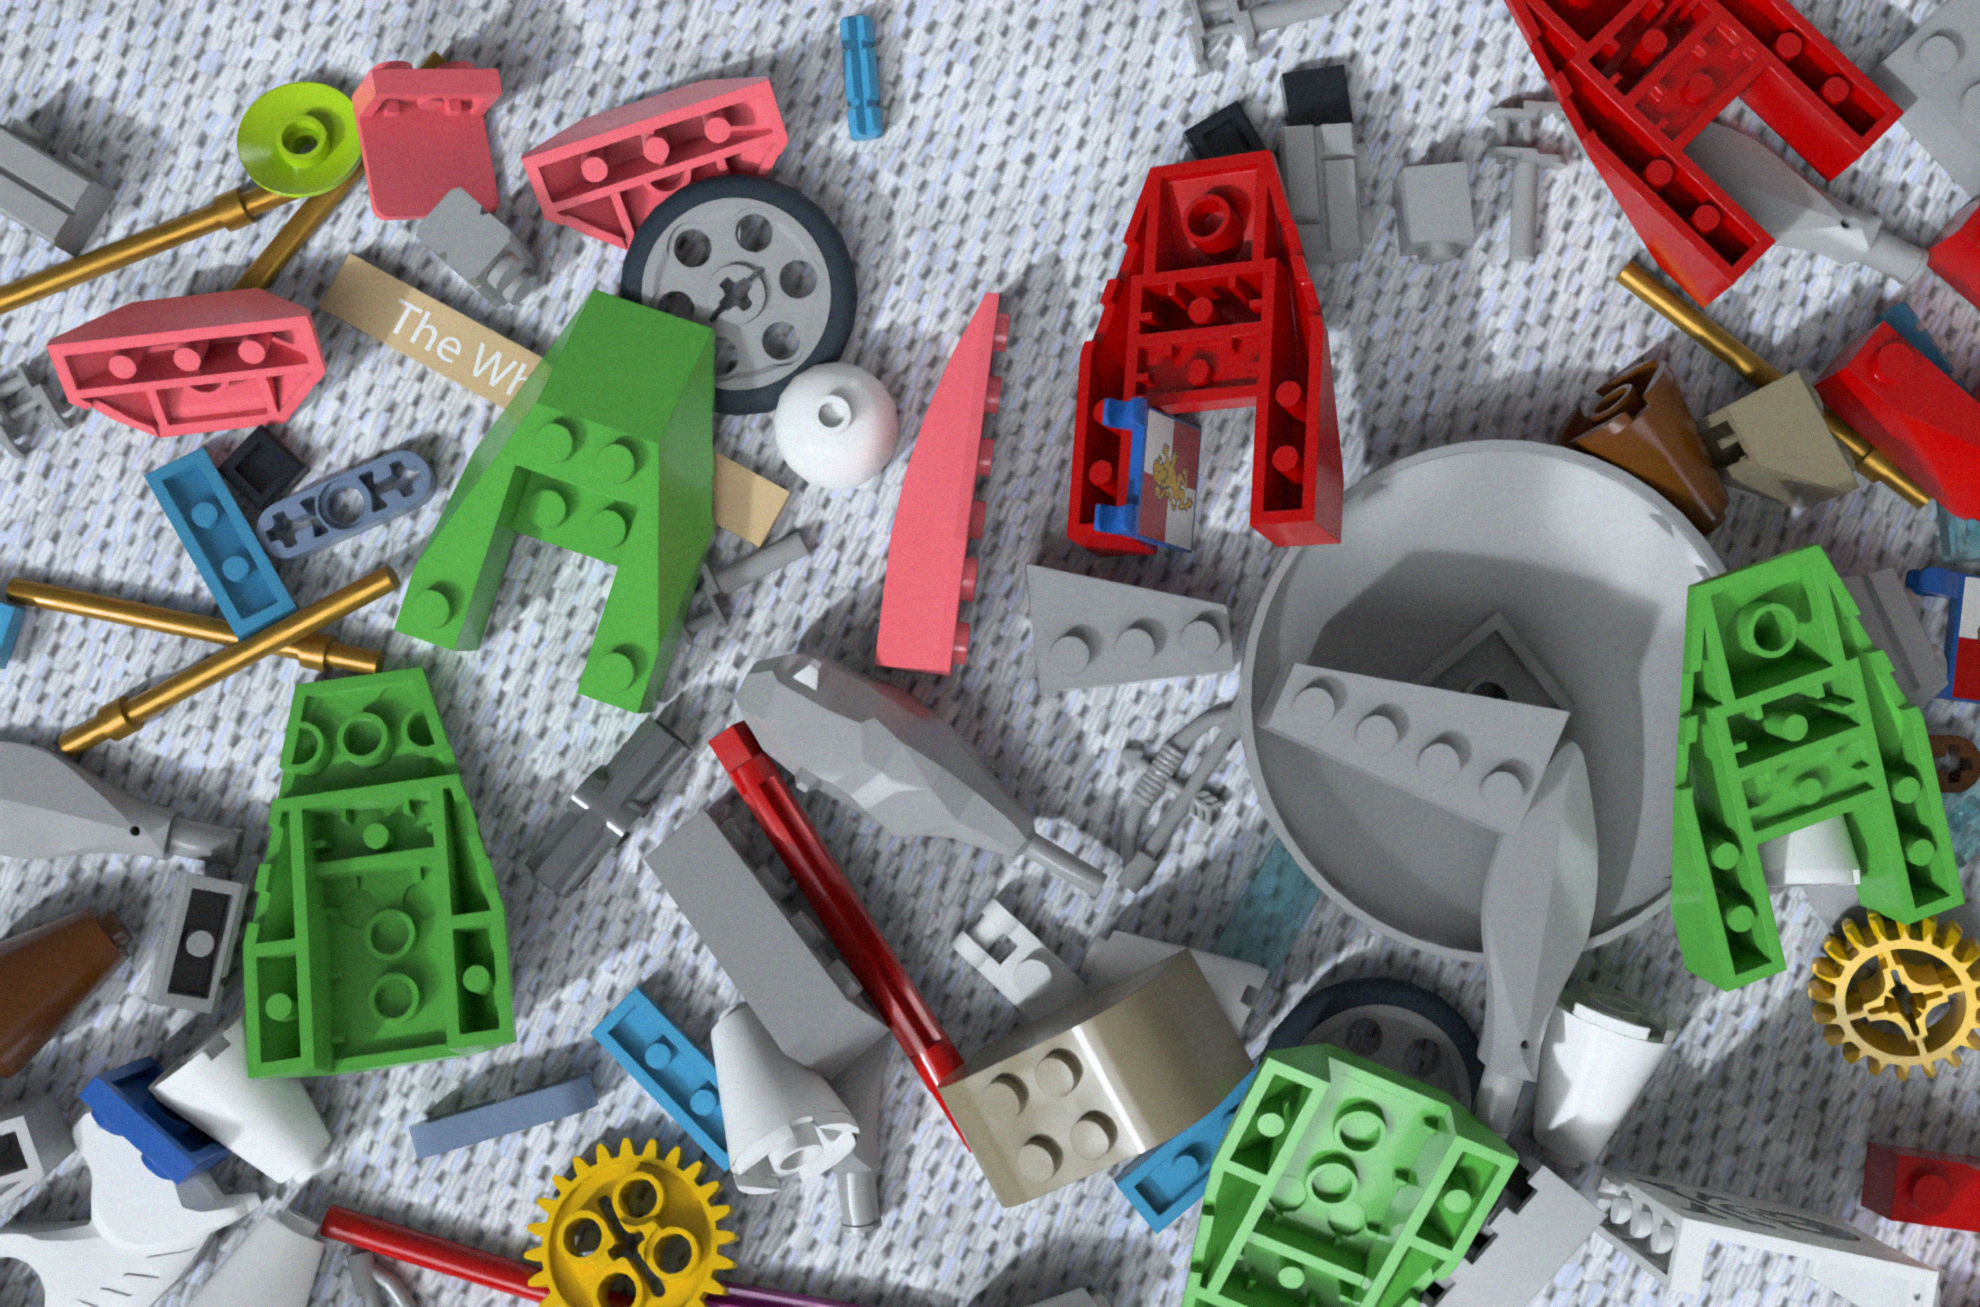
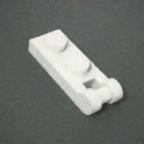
(1030, 973)

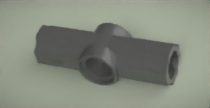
(607, 807)

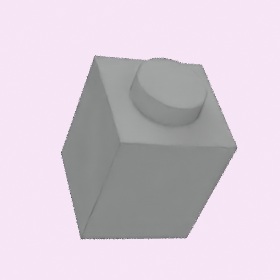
(1433, 211)

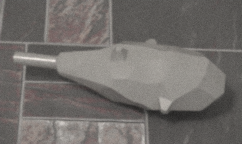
(890, 760)

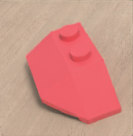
(627, 160)
(193, 362)

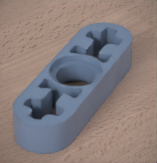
(311, 539)
(497, 1119)

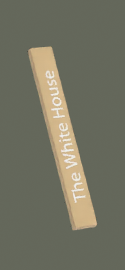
(498, 369)

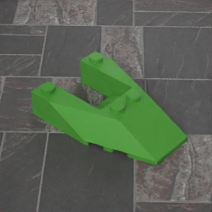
(601, 459)
(1780, 730)

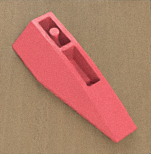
(938, 510)

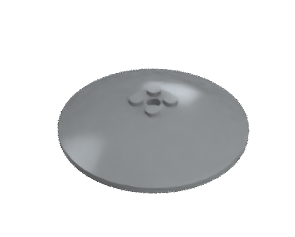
(1464, 574)

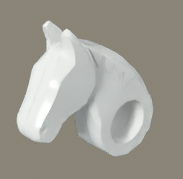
(139, 1230)

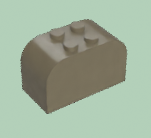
(1096, 1080)

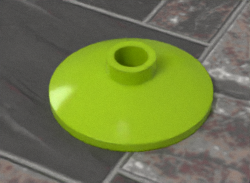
(285, 122)

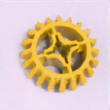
(1877, 1002)

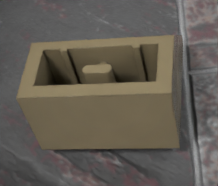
(1779, 445)

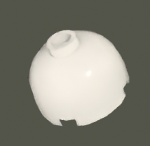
(836, 425)

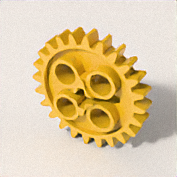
(680, 1210)

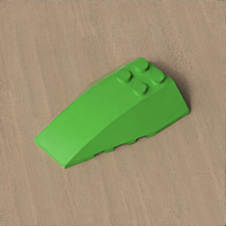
(375, 894)
(1341, 1187)

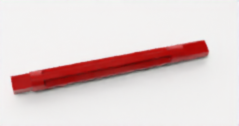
(838, 907)

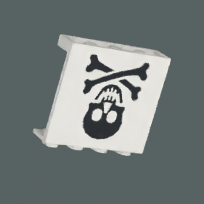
(1669, 1225)

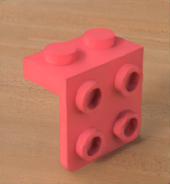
(425, 136)

